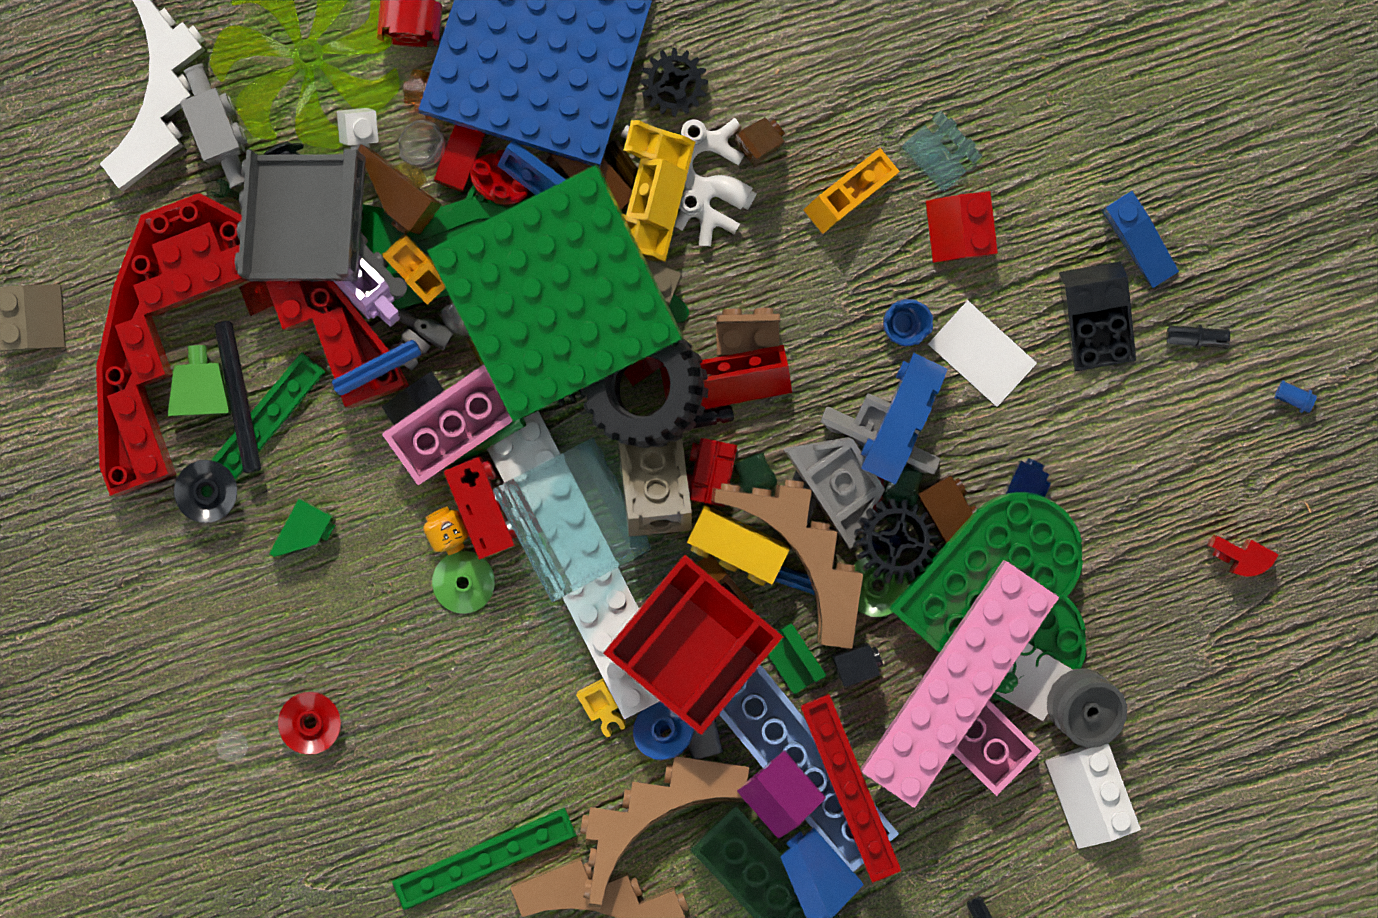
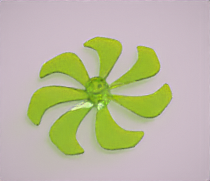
(310, 121)

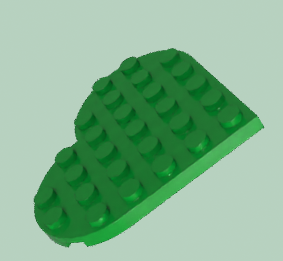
(1029, 535)

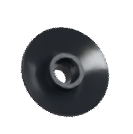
(189, 491)

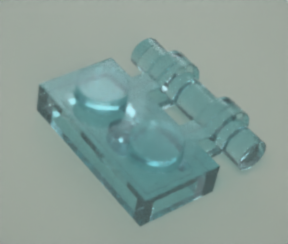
(935, 158)

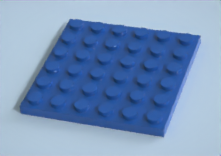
(537, 71)

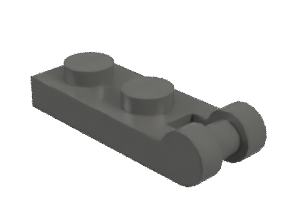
(379, 264)

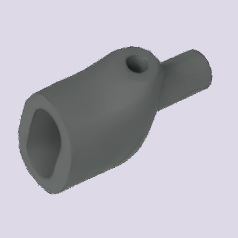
(435, 332)
(707, 743)

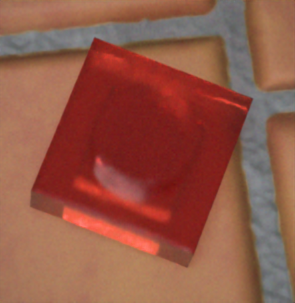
(256, 297)

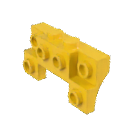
(657, 186)

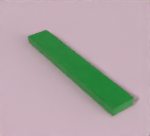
(272, 411)
(484, 858)

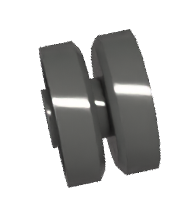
(1087, 707)

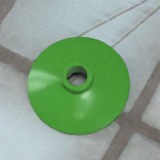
(480, 580)
(873, 602)

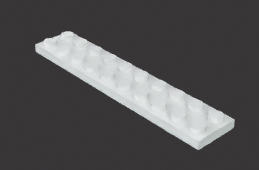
(597, 607)

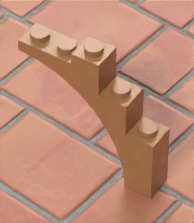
(836, 588)
(690, 784)
(565, 885)

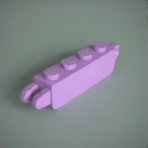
(370, 294)

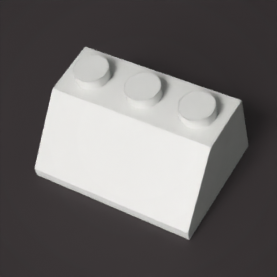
(1092, 795)

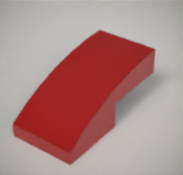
(459, 157)

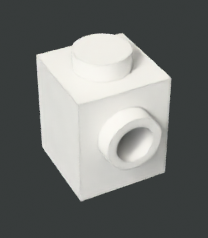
(357, 127)

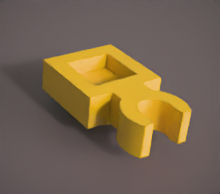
(600, 704)

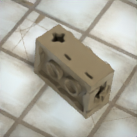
(655, 489)

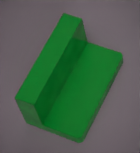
(795, 660)

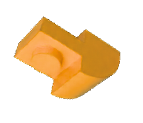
(415, 268)

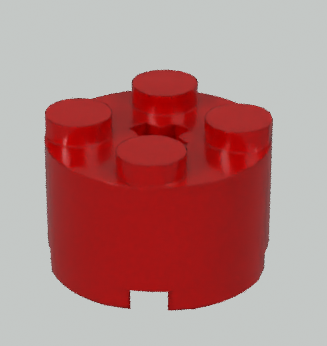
(410, 22)

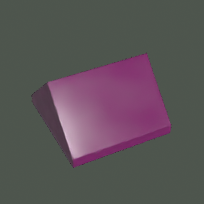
(781, 794)

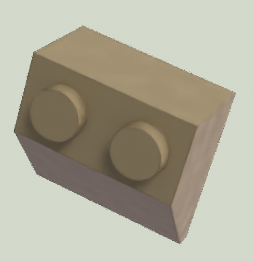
(31, 317)

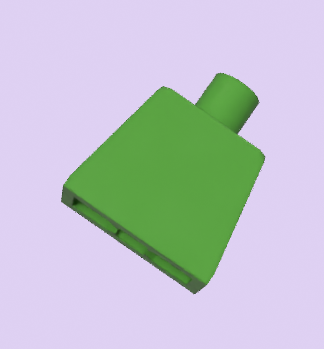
(198, 386)

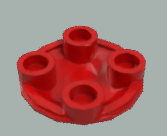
(494, 182)

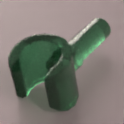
(225, 190)

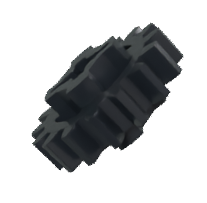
(679, 95)

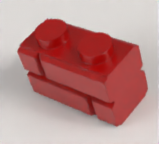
(712, 468)

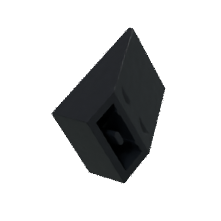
(1098, 315)

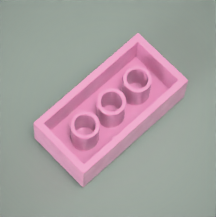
(995, 749)

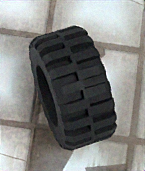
(670, 420)

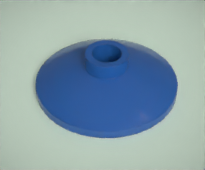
(649, 732)

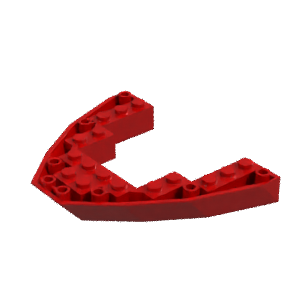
(170, 262)

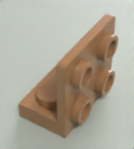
(746, 332)

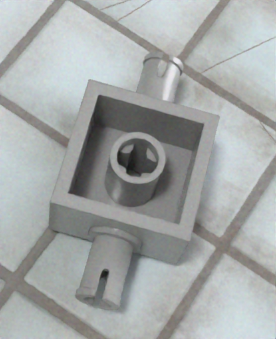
(213, 125)

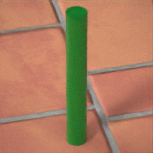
(489, 442)

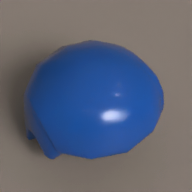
(908, 322)

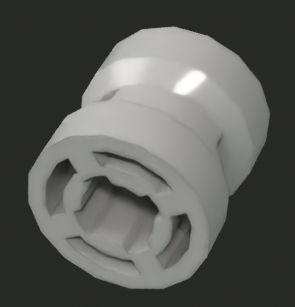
(406, 336)

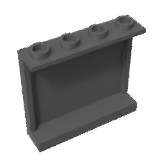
(301, 217)

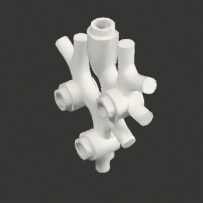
(706, 188)

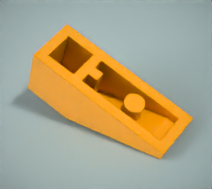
(851, 190)

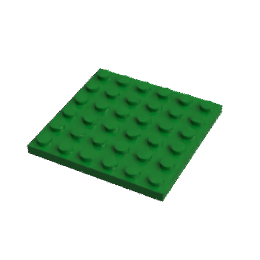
(555, 293)

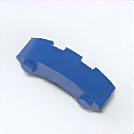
(907, 412)

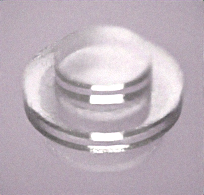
(232, 746)

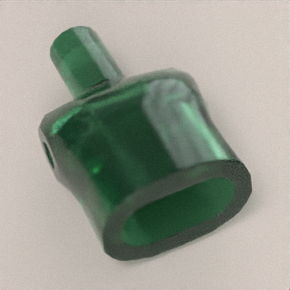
(755, 473)
(905, 489)

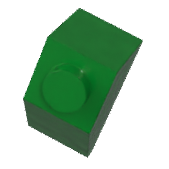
(303, 528)

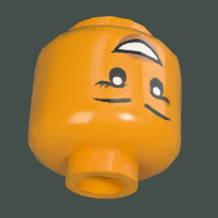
(446, 531)

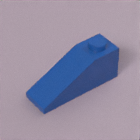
(1140, 238)

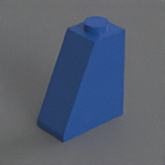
(818, 875)

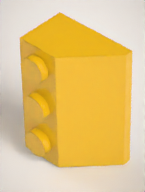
(737, 545)

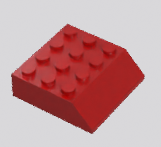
(692, 644)

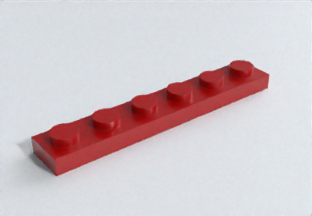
(850, 788)

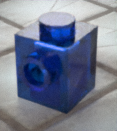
(1028, 478)

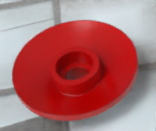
(295, 732)

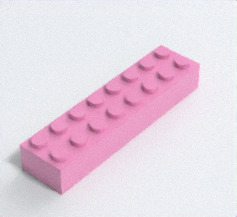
(959, 683)

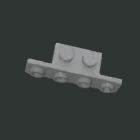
(866, 426)

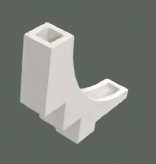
(150, 137)

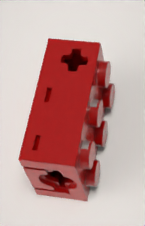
(480, 508)

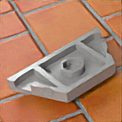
(837, 482)

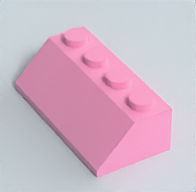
(448, 425)

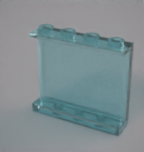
(570, 519)

